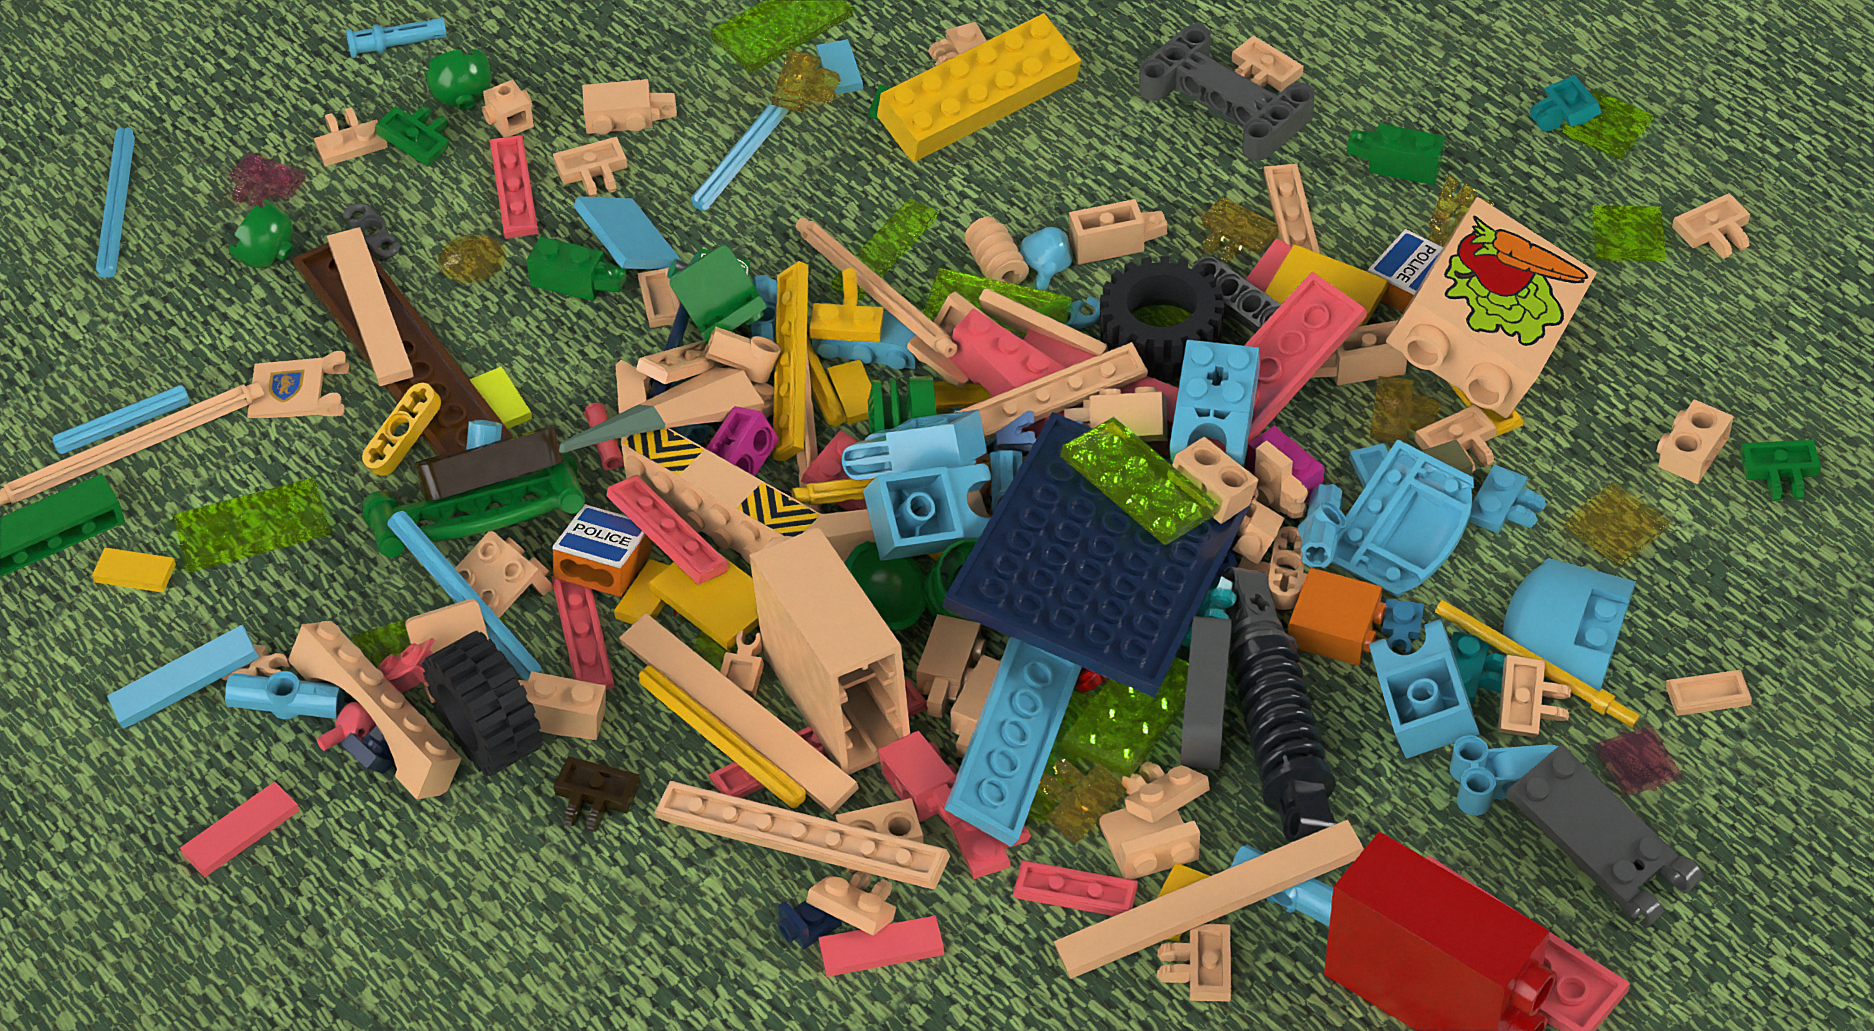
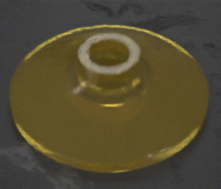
(464, 266)

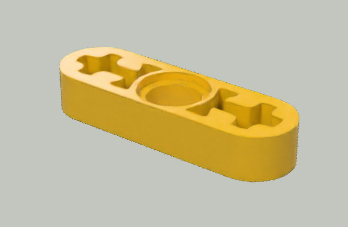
(402, 444)

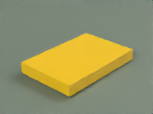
(1355, 283)
(715, 606)

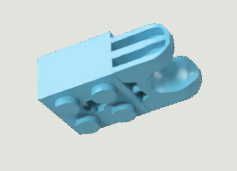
(1216, 410)
(918, 445)
(924, 509)
(1424, 693)

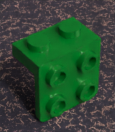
(718, 292)

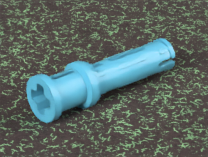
(381, 38)

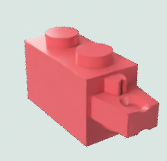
(919, 773)

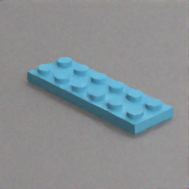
(1012, 740)

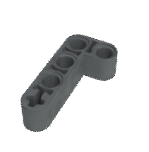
(1206, 693)

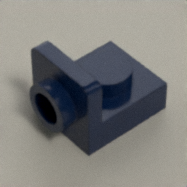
(370, 750)
(805, 923)

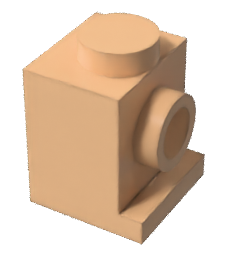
(1257, 531)

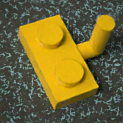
(847, 320)

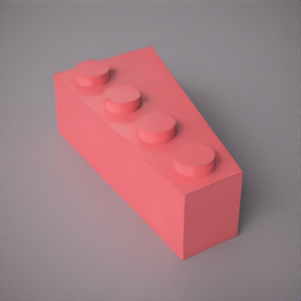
(999, 359)

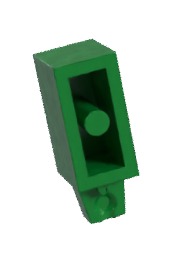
(1399, 152)
(572, 269)

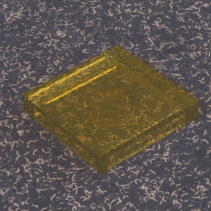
(1617, 524)

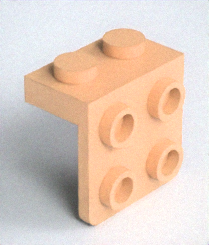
(948, 318)
(501, 572)
(445, 626)
(1148, 847)

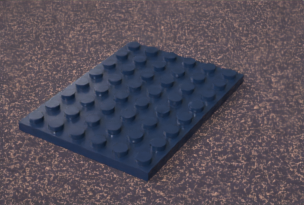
(1083, 574)

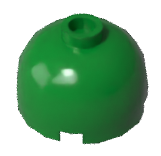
(459, 78)
(263, 237)

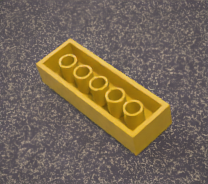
(978, 87)

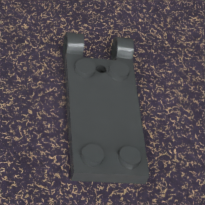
(1600, 833)

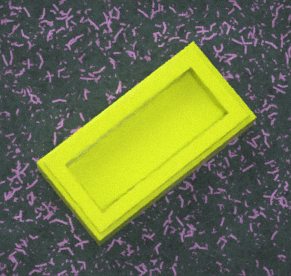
(502, 397)

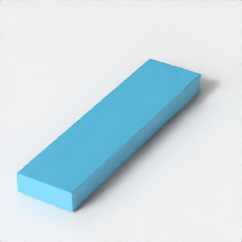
(183, 676)

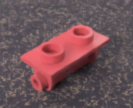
(406, 669)

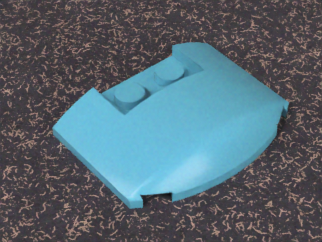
(1405, 521)
(1570, 617)

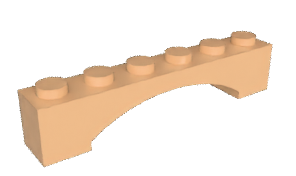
(420, 754)

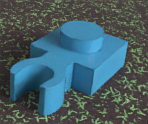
(1402, 623)

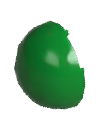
(890, 585)

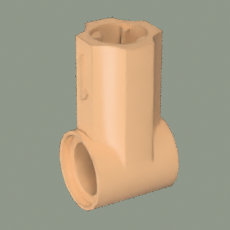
(752, 355)

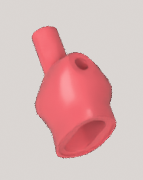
(351, 719)

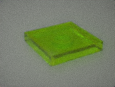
(1614, 129)
(1628, 233)

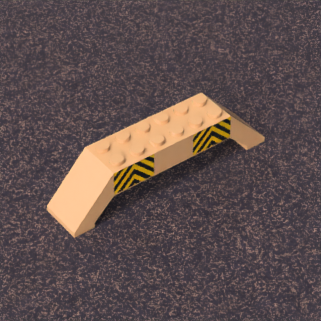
(720, 496)

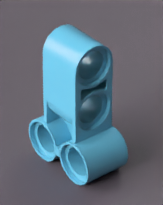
(1489, 772)

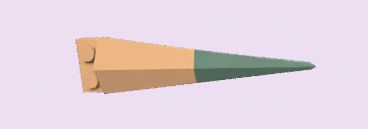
(695, 401)

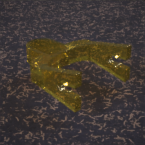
(1448, 207)

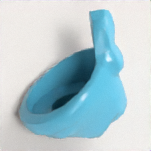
(1047, 253)

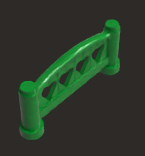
(554, 483)

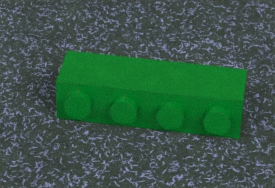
(57, 523)

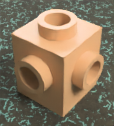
(508, 101)

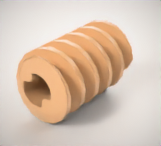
(995, 251)

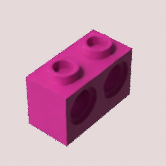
(744, 439)

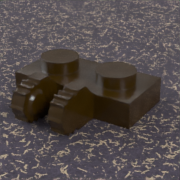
(595, 785)

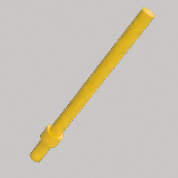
(1600, 701)

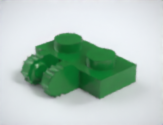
(412, 134)
(1781, 460)

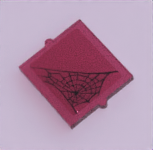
(1638, 761)

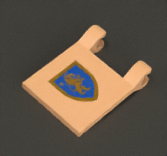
(295, 387)

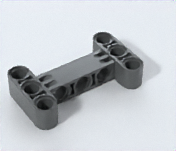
(1266, 117)

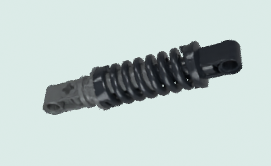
(1277, 709)

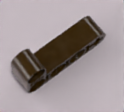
(488, 463)

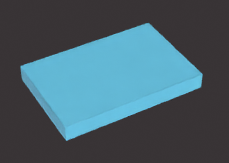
(626, 232)

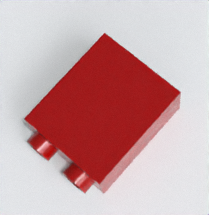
(1434, 946)

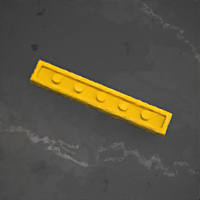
(791, 362)

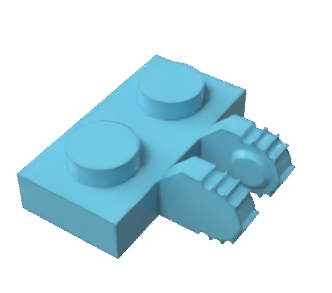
(1497, 501)

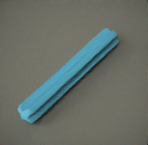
(120, 419)

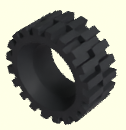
(1161, 284)
(482, 703)

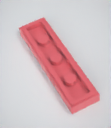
(513, 186)
(667, 529)
(582, 633)

